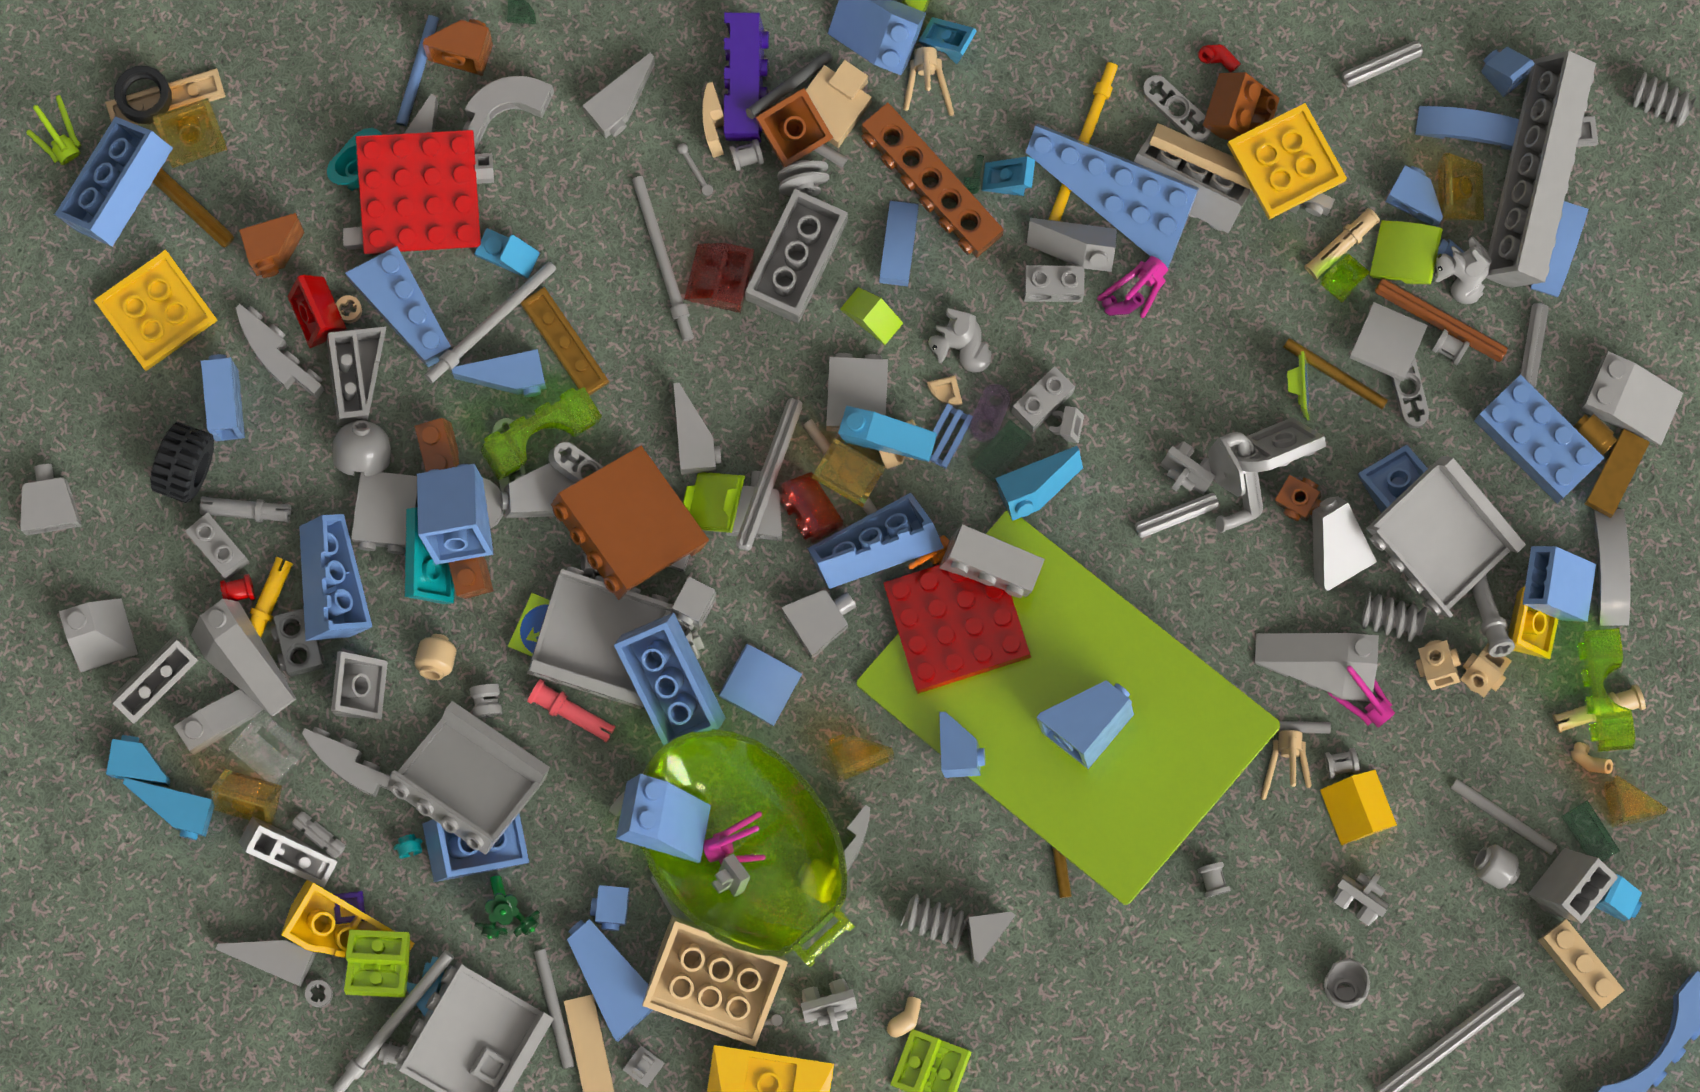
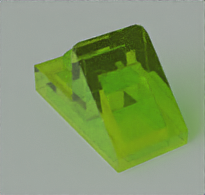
(1344, 277)

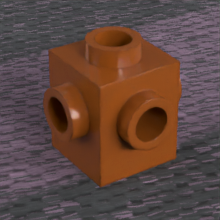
(1291, 491)

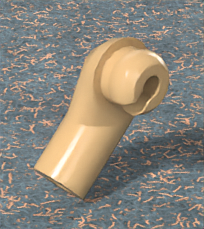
(1590, 763)
(906, 1020)

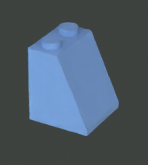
(453, 514)
(1088, 721)

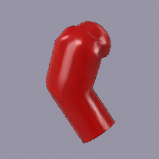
(1218, 54)

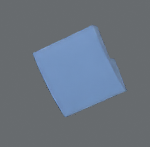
(759, 684)

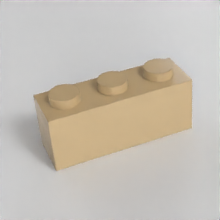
(1581, 965)

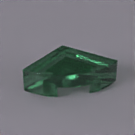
(520, 12)

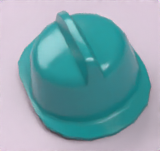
(343, 166)

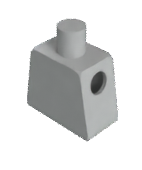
(47, 504)
(770, 525)
(818, 619)

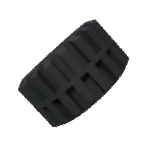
(182, 462)

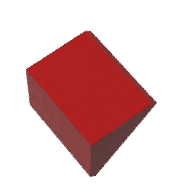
(315, 309)

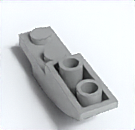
(268, 347)
(344, 761)

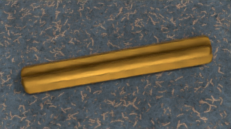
(193, 208)

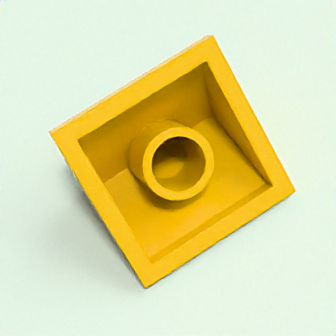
(1531, 629)
(1358, 807)

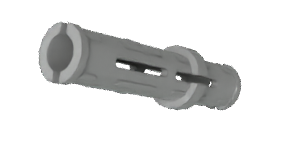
(255, 510)

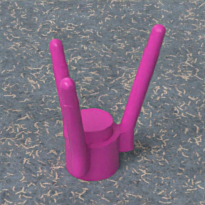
(1149, 273)
(1378, 709)
(721, 843)

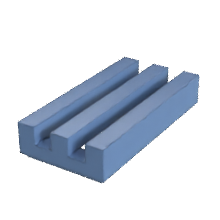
(957, 415)

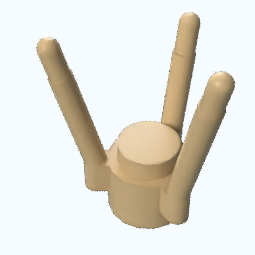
(926, 63)
(1291, 746)

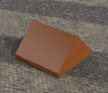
(793, 127)

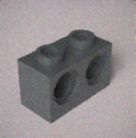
(295, 643)

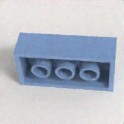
(113, 181)
(1539, 439)
(669, 679)

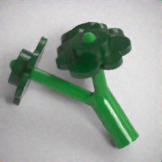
(503, 910)

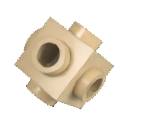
(1439, 664)
(1484, 672)

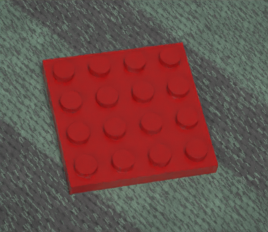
(418, 191)
(953, 626)

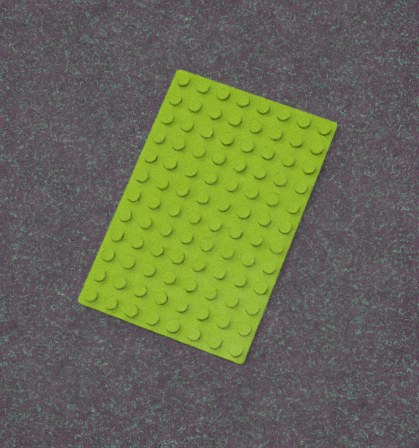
(1155, 777)

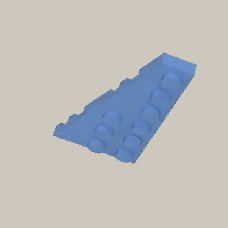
(1131, 197)

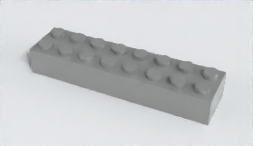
(1539, 169)

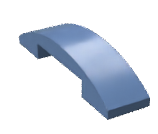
(1466, 125)

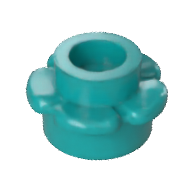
(408, 844)

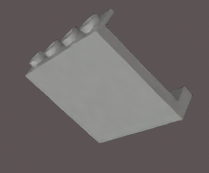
(1443, 535)
(581, 634)
(469, 778)
(458, 1025)

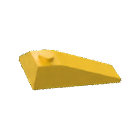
(313, 921)

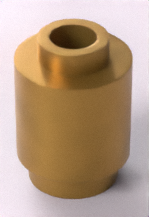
(1596, 433)

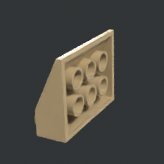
(713, 982)

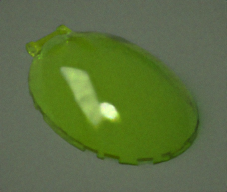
(804, 864)

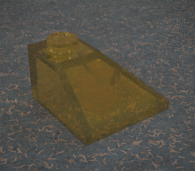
(855, 755)

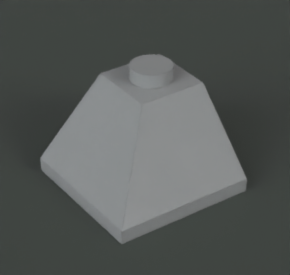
(98, 633)

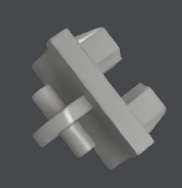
(1187, 471)
(1351, 889)
(828, 1008)

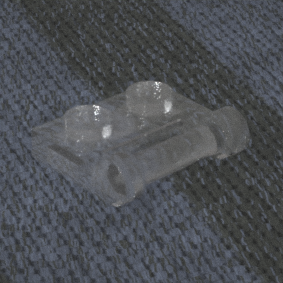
(261, 755)

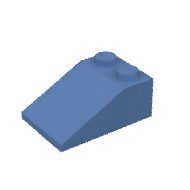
(878, 31)
(1392, 476)
(663, 818)
(453, 858)

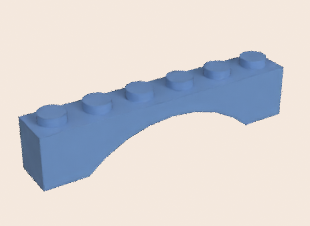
(1683, 1026)

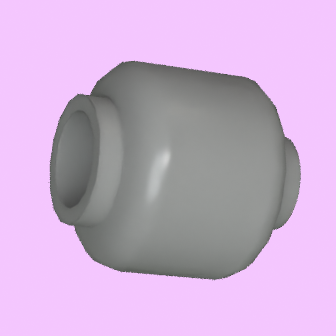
(1497, 866)

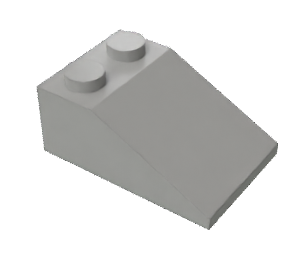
(1631, 398)

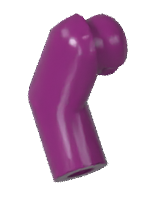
(1124, 307)

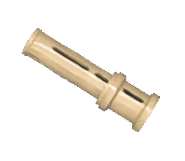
(1629, 699)

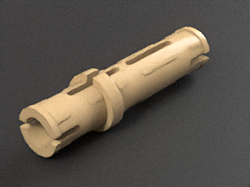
(1351, 235)

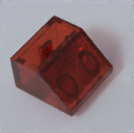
(720, 275)
(811, 507)

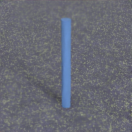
(416, 73)

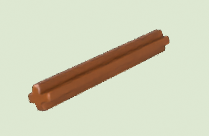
(1441, 320)

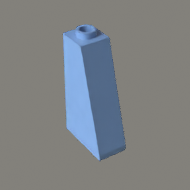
(610, 977)

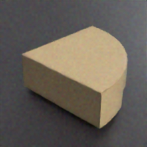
(946, 390)

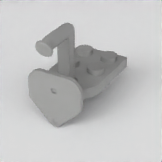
(1239, 458)

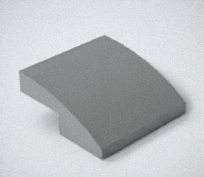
(1388, 341)
(857, 831)

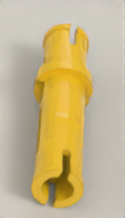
(262, 612)

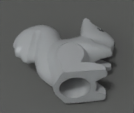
(1470, 269)
(962, 334)

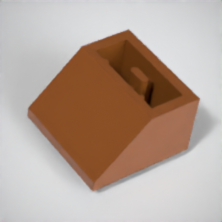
(1239, 105)

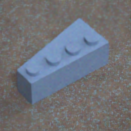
(398, 299)
(876, 543)
(331, 581)

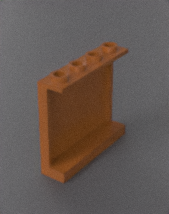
(628, 521)

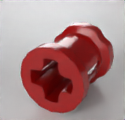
(238, 589)

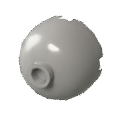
(361, 448)

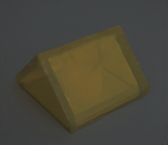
(190, 132)
(1460, 188)
(849, 471)
(246, 796)
(1629, 804)

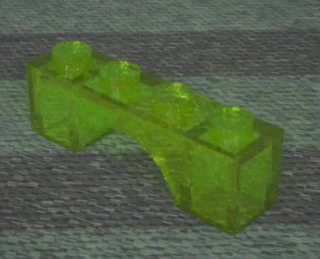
(571, 414)
(1611, 722)

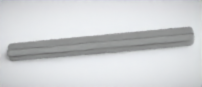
(769, 474)
(1452, 1040)

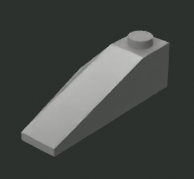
(237, 651)

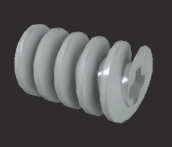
(1662, 100)
(1393, 617)
(934, 920)

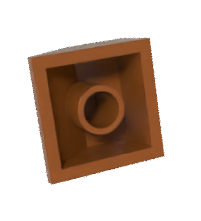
(461, 46)
(271, 244)

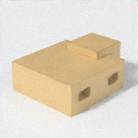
(840, 99)

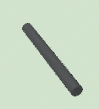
(788, 85)

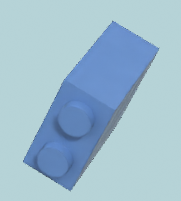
(222, 398)
(1559, 583)

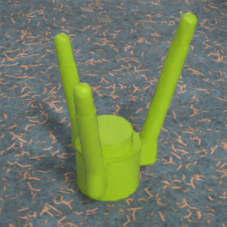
(63, 148)

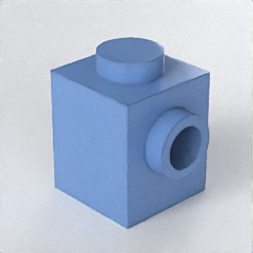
(610, 907)

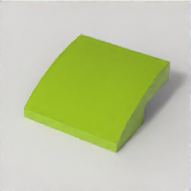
(1406, 252)
(377, 963)
(918, 1062)

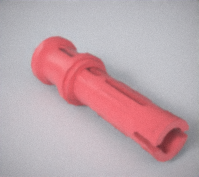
(558, 703)

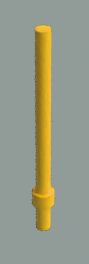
(1102, 92)

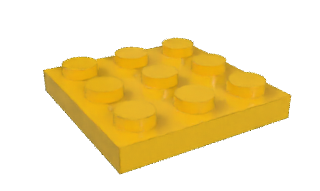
(1287, 161)
(155, 310)

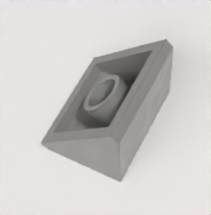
(359, 686)
(984, 933)

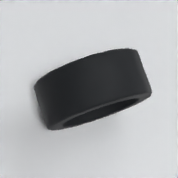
(129, 77)

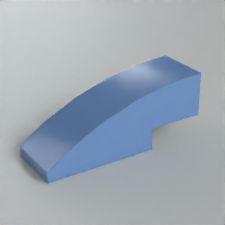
(898, 243)
(1562, 254)

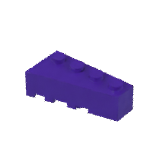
(744, 74)

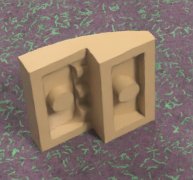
(712, 118)

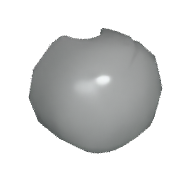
(1349, 973)

